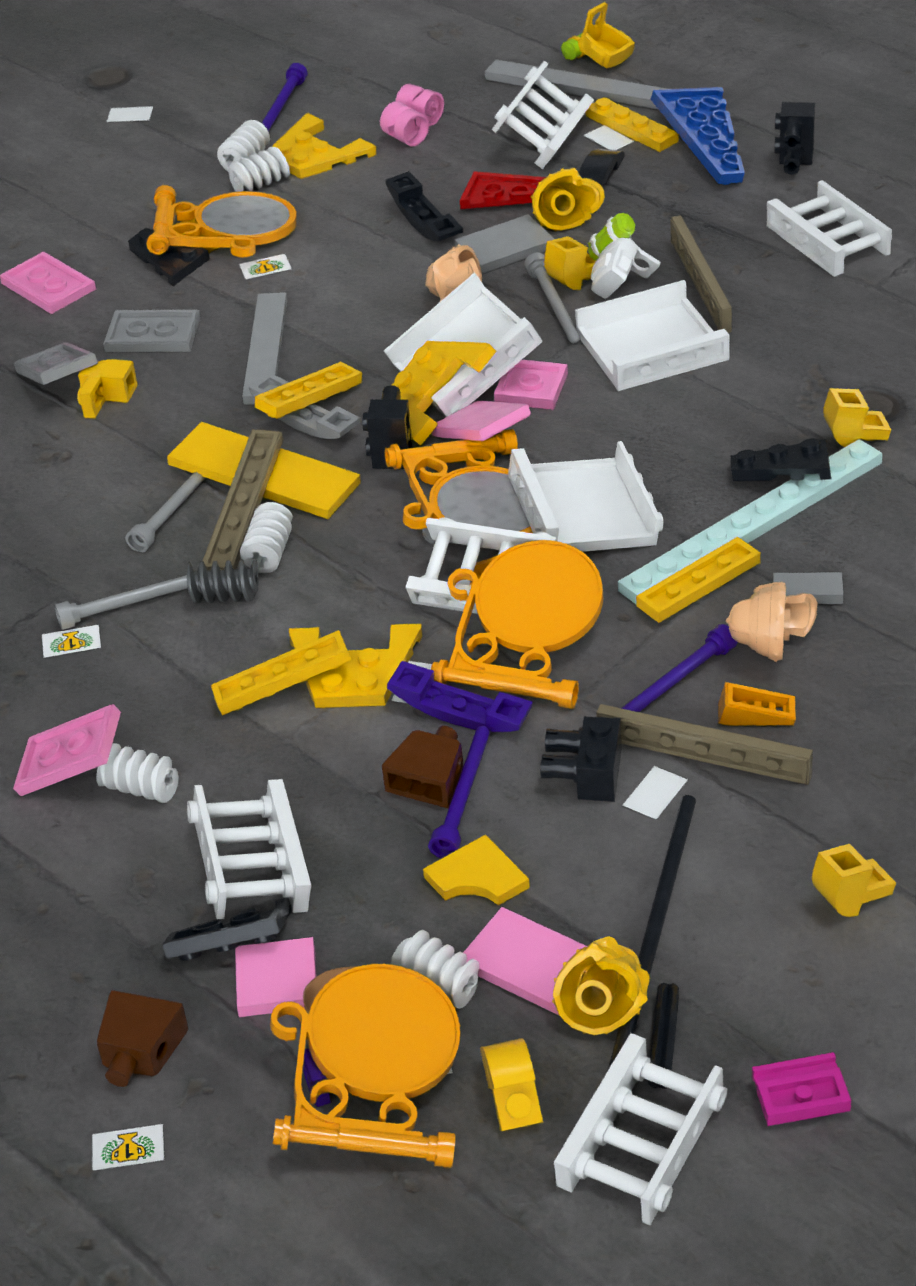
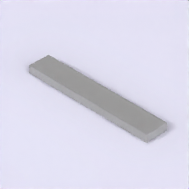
(265, 340)

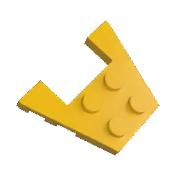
(312, 156)
(431, 370)
(364, 677)

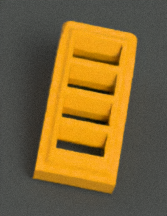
(745, 706)

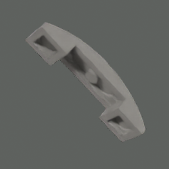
(312, 419)

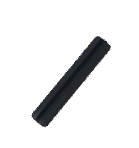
(664, 1028)

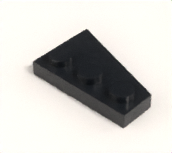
(174, 263)
(792, 460)
(213, 934)

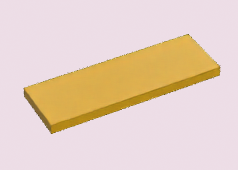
(294, 478)

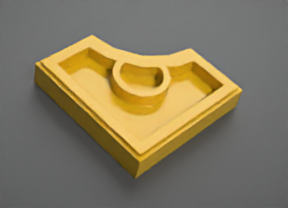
(477, 870)

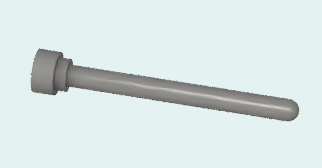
(536, 269)
(143, 534)
(69, 614)

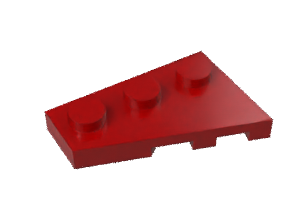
(498, 190)

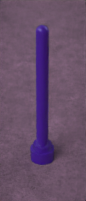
(295, 76)
(717, 643)
(446, 837)

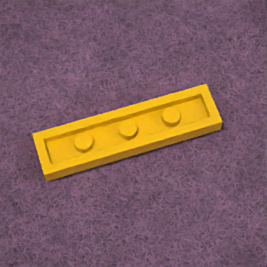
(632, 124)
(308, 390)
(698, 579)
(280, 672)

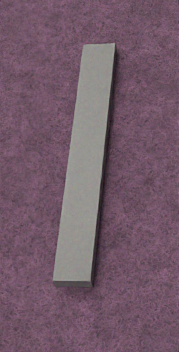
(576, 83)

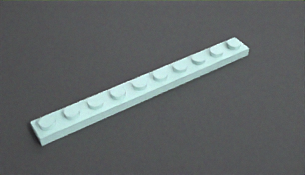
(756, 517)

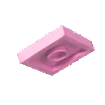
(532, 384)
(273, 974)

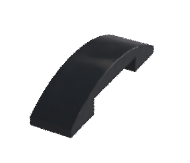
(600, 164)
(419, 210)

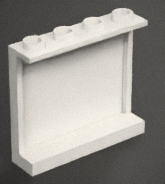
(468, 316)
(649, 336)
(587, 501)

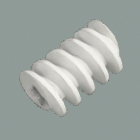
(246, 140)
(257, 169)
(267, 536)
(138, 774)
(440, 965)

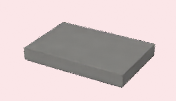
(506, 242)
(152, 331)
(55, 363)

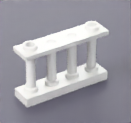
(556, 134)
(822, 246)
(432, 592)
(279, 831)
(616, 1097)

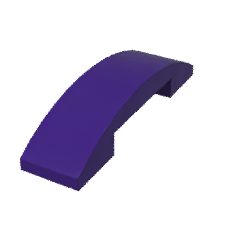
(454, 705)

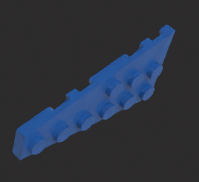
(705, 127)

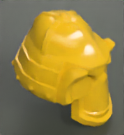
(566, 200)
(600, 987)

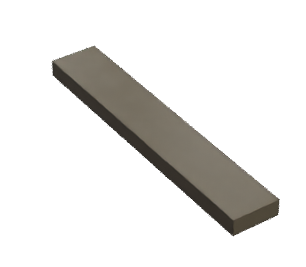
(701, 274)
(243, 497)
(712, 745)

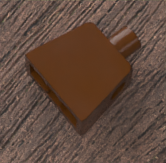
(425, 767)
(138, 1035)

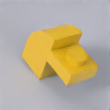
(568, 262)
(104, 382)
(850, 419)
(849, 879)
(512, 1083)

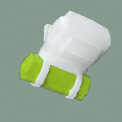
(615, 255)

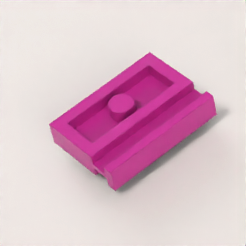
(801, 1089)

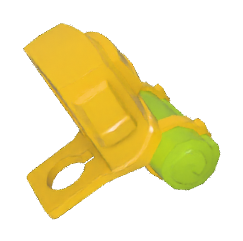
(599, 41)

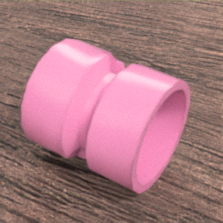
(422, 100)
(404, 123)

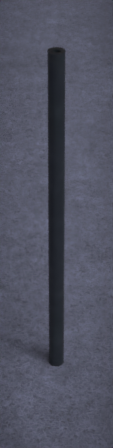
(660, 905)

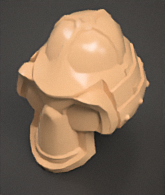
(452, 270)
(771, 618)

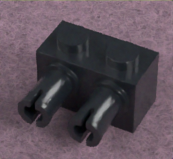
(796, 135)
(387, 424)
(596, 757)

